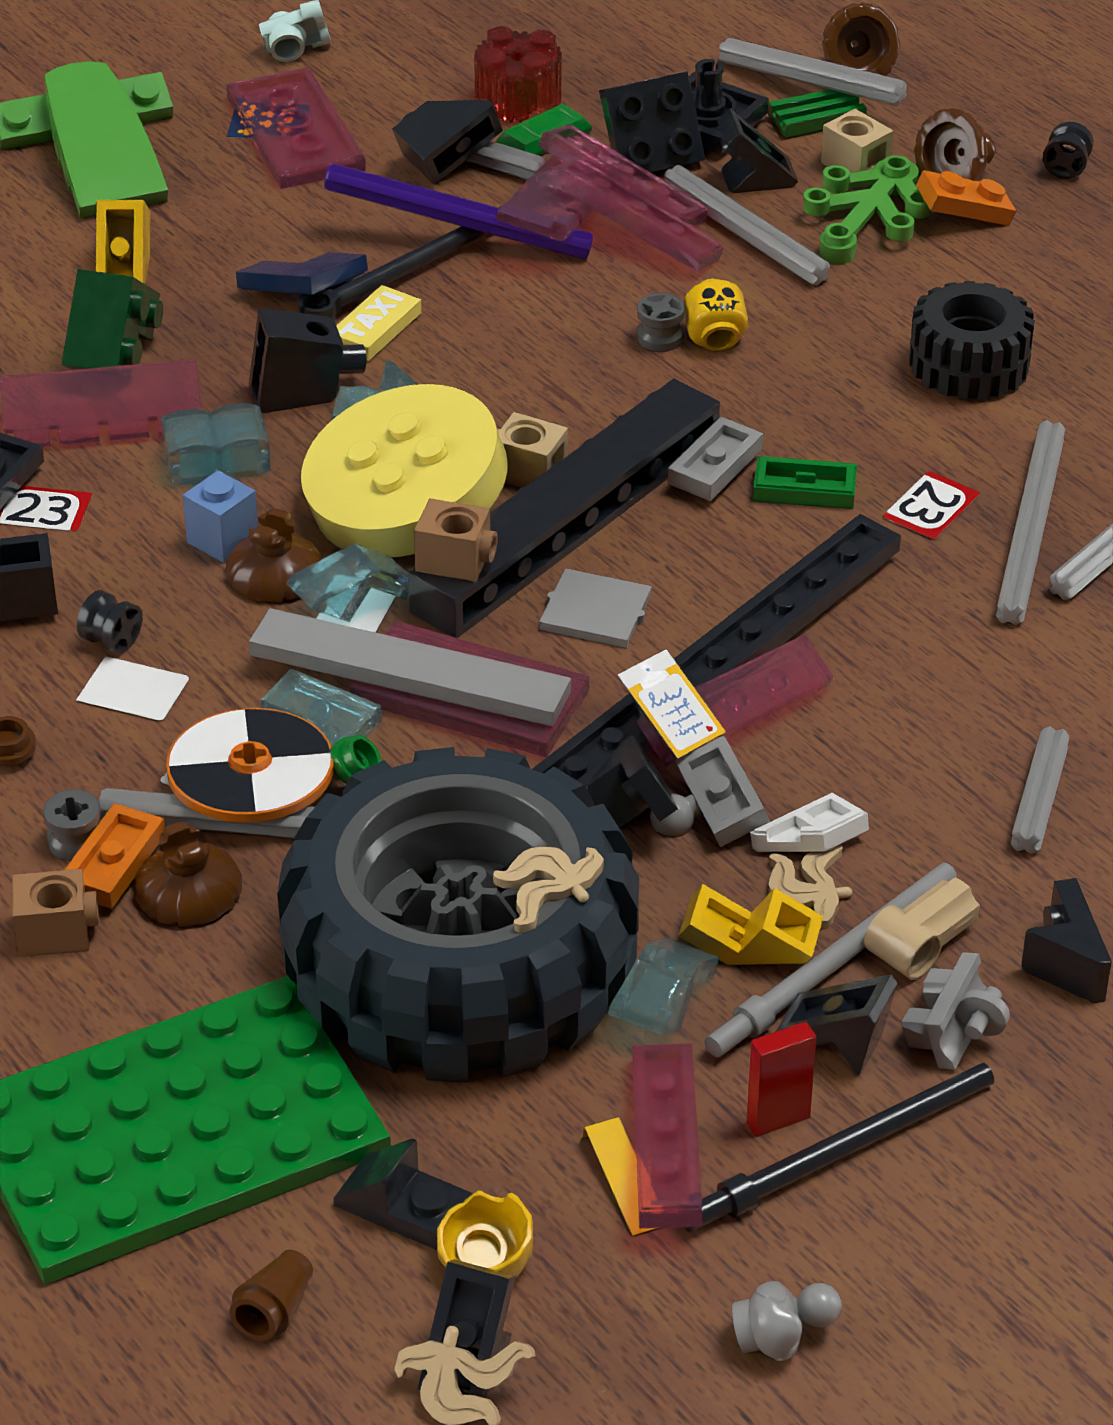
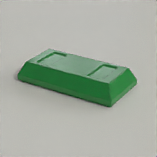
(528, 134)

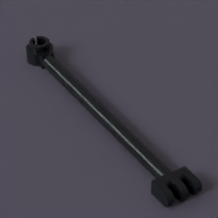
(330, 301)

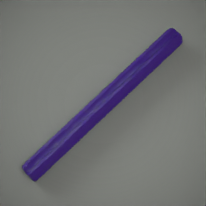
(445, 208)

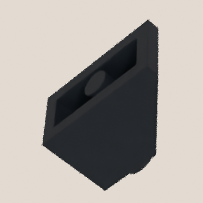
(446, 134)

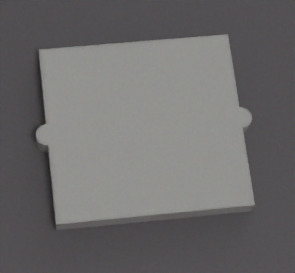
(595, 608)

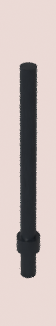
(742, 1192)

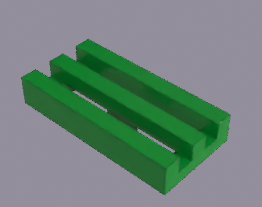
(811, 111)
(805, 482)

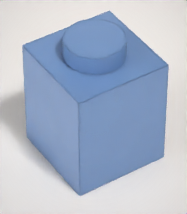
(219, 514)

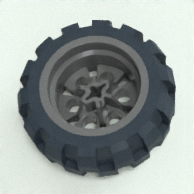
(393, 901)

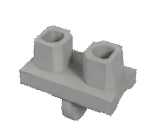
(959, 1012)

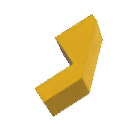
(773, 933)

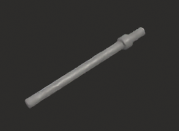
(759, 1012)

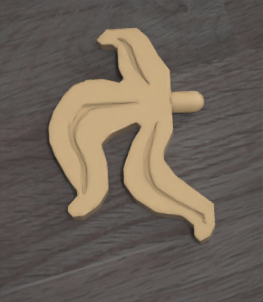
(560, 881)
(819, 891)
(440, 1387)

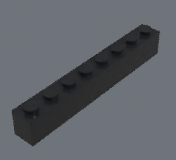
(569, 505)

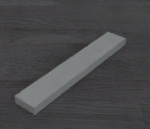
(411, 667)

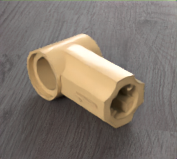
(914, 936)

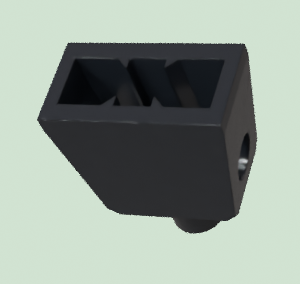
(299, 360)

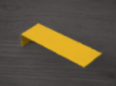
(619, 1166)

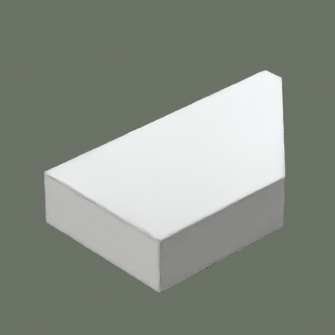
(812, 827)

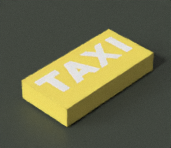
(379, 319)

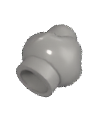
(774, 1317)

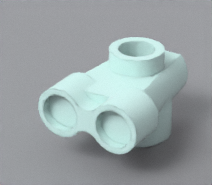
(290, 32)

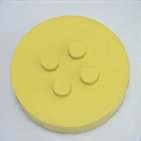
(392, 454)

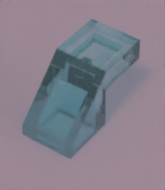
(344, 579)
(661, 985)

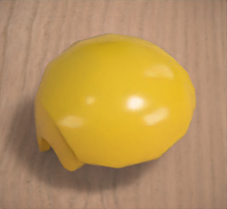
(487, 1233)

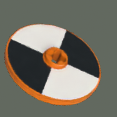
(250, 765)

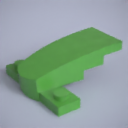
(95, 131)

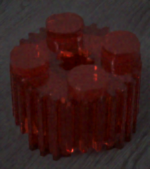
(518, 72)

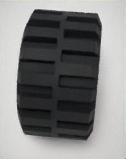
(971, 340)

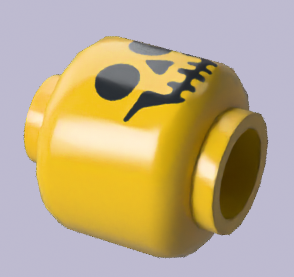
(715, 314)

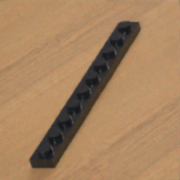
(744, 635)

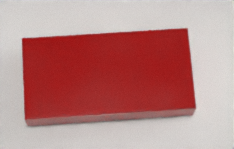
(781, 1079)

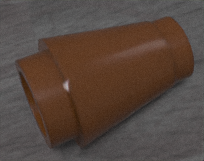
(270, 1297)

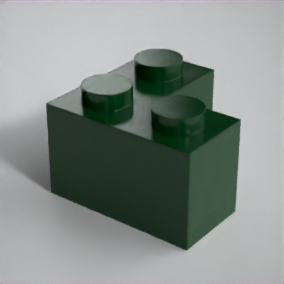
(108, 319)

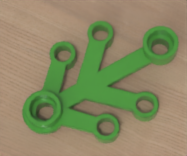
(889, 177)

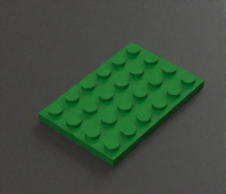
(176, 1128)

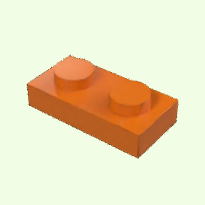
(966, 198)
(117, 851)

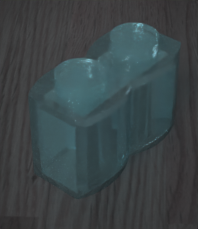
(221, 440)

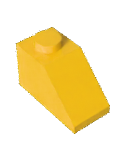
(123, 238)

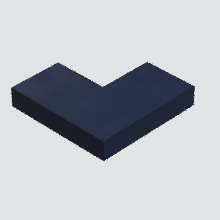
(303, 277)

